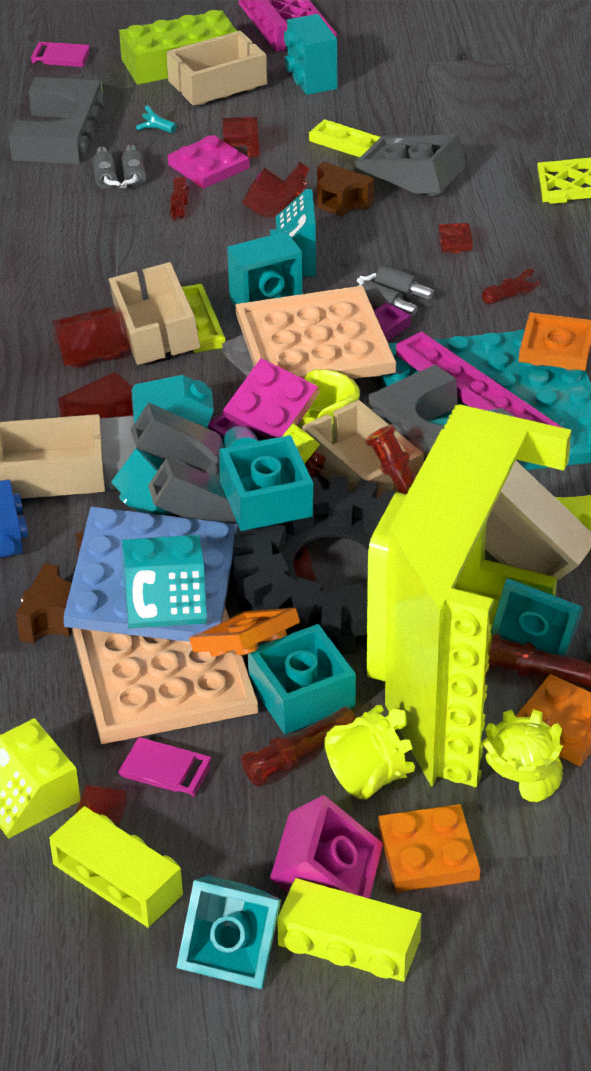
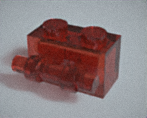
(90, 336)

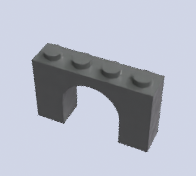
(60, 140)
(418, 400)
(191, 466)

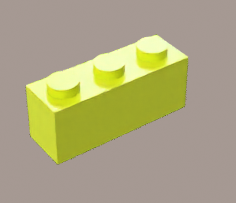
(117, 866)
(349, 930)

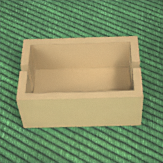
(217, 68)
(161, 321)
(349, 453)
(52, 456)
(534, 529)

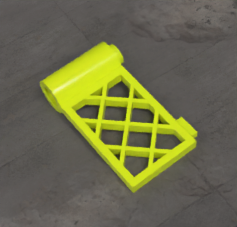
(568, 190)

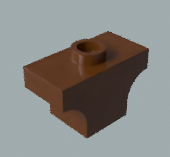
(343, 189)
(44, 606)

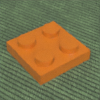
(556, 341)
(245, 631)
(569, 708)
(428, 848)

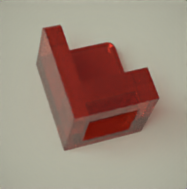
(242, 132)

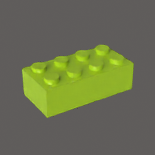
(146, 45)

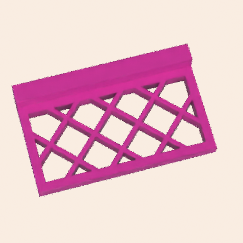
(272, 16)

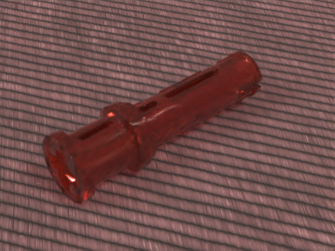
(395, 460)
(528, 660)
(284, 752)

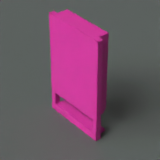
(62, 54)
(164, 766)

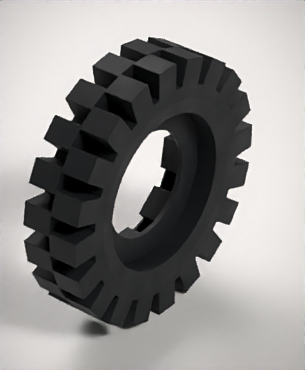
(266, 555)

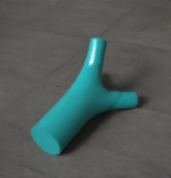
(156, 121)

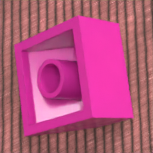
(326, 849)

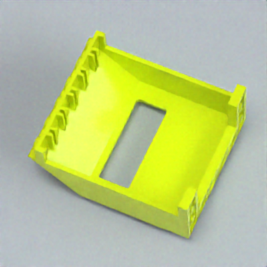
(436, 593)

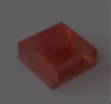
(455, 237)
(104, 801)

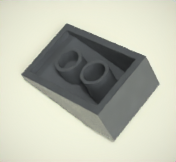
(415, 161)

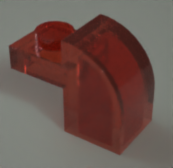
(271, 194)

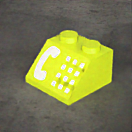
(34, 778)

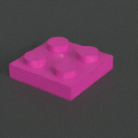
(208, 161)
(270, 400)

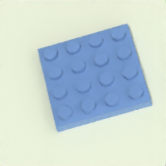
(97, 584)

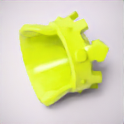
(335, 392)
(369, 752)
(527, 753)

